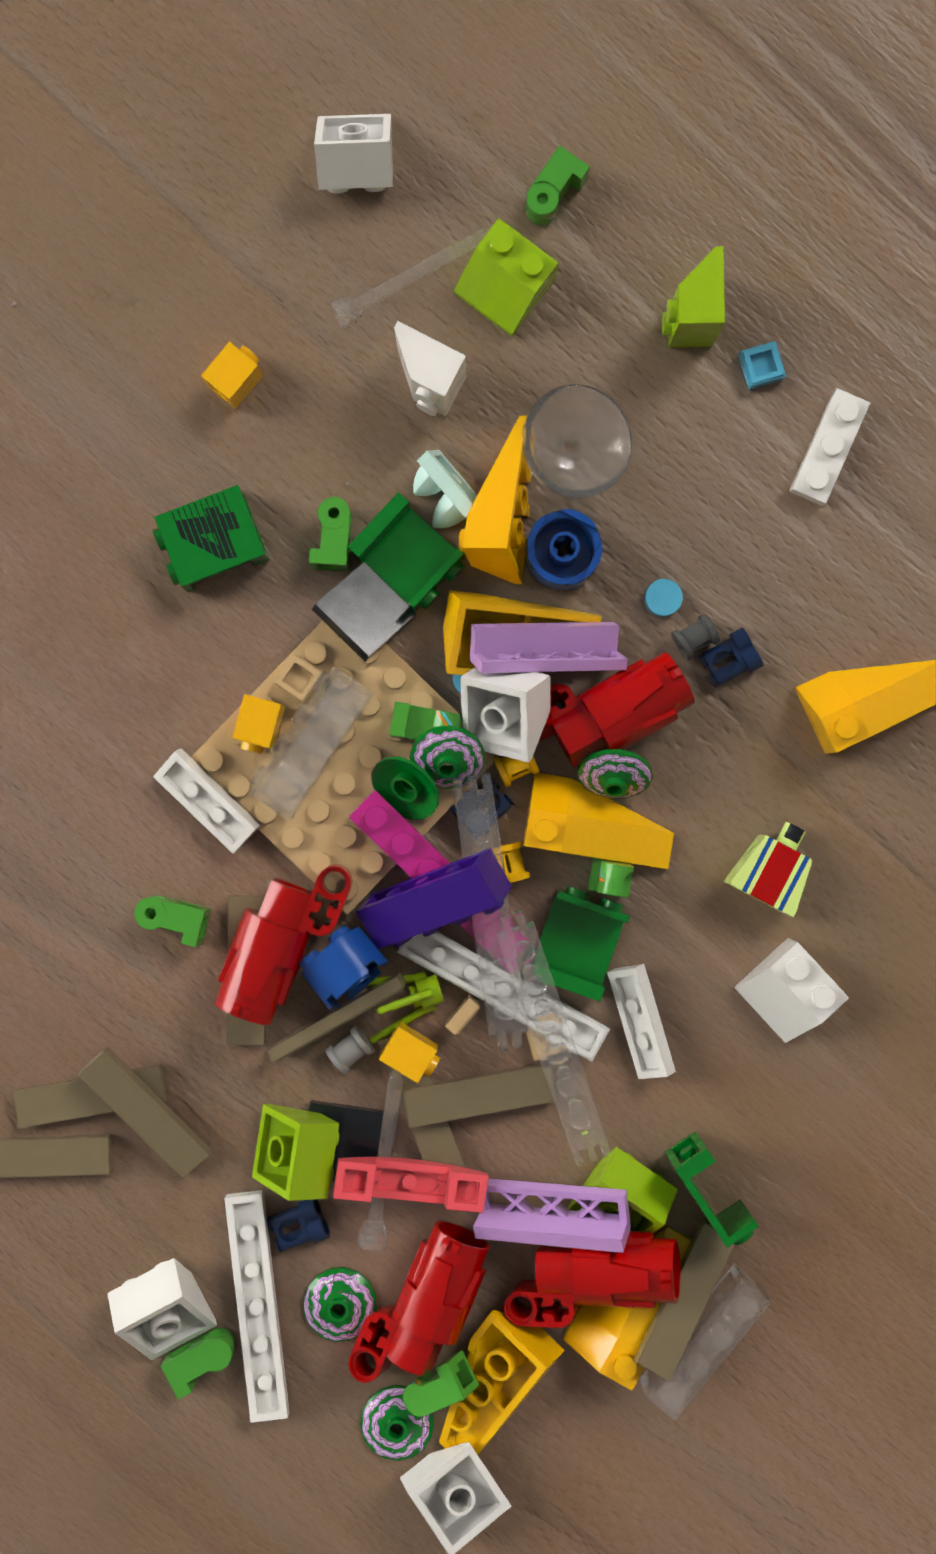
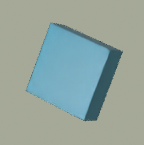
(762, 365)

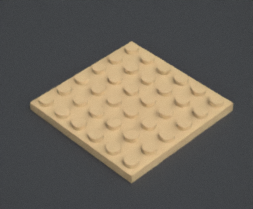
(321, 827)

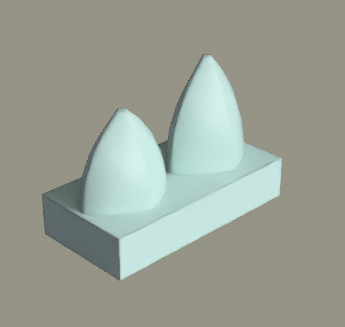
(439, 474)

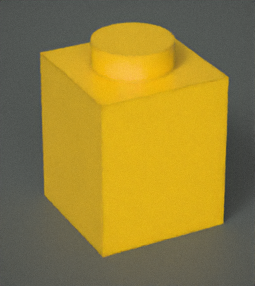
(233, 374)
(258, 723)
(410, 1053)

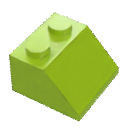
(506, 277)
(698, 305)
(295, 1152)
(647, 1192)

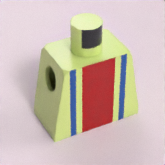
(773, 870)

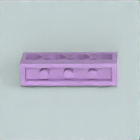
(546, 647)
(554, 1223)

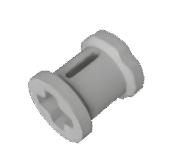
(349, 1050)

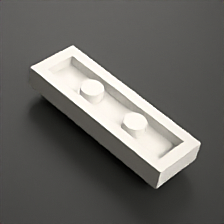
(829, 447)
(206, 800)
(641, 1022)

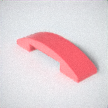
(411, 1181)

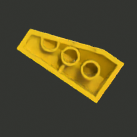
(494, 522)
(476, 608)
(866, 701)
(582, 823)
(613, 1335)
(508, 1367)

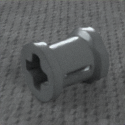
(695, 637)

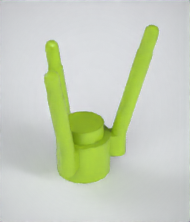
(424, 993)

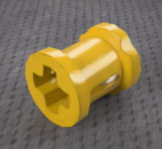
(513, 769)
(513, 862)

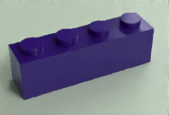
(435, 899)

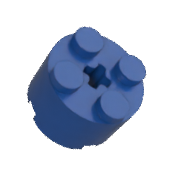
(553, 531)
(343, 966)

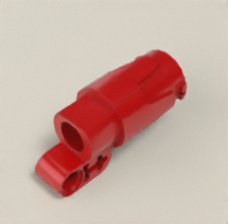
(618, 708)
(272, 944)
(637, 1278)
(428, 1308)

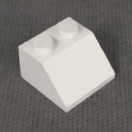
(354, 152)
(431, 369)
(506, 710)
(791, 991)
(160, 1309)
(455, 1494)

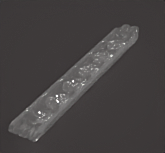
(477, 833)
(552, 1037)

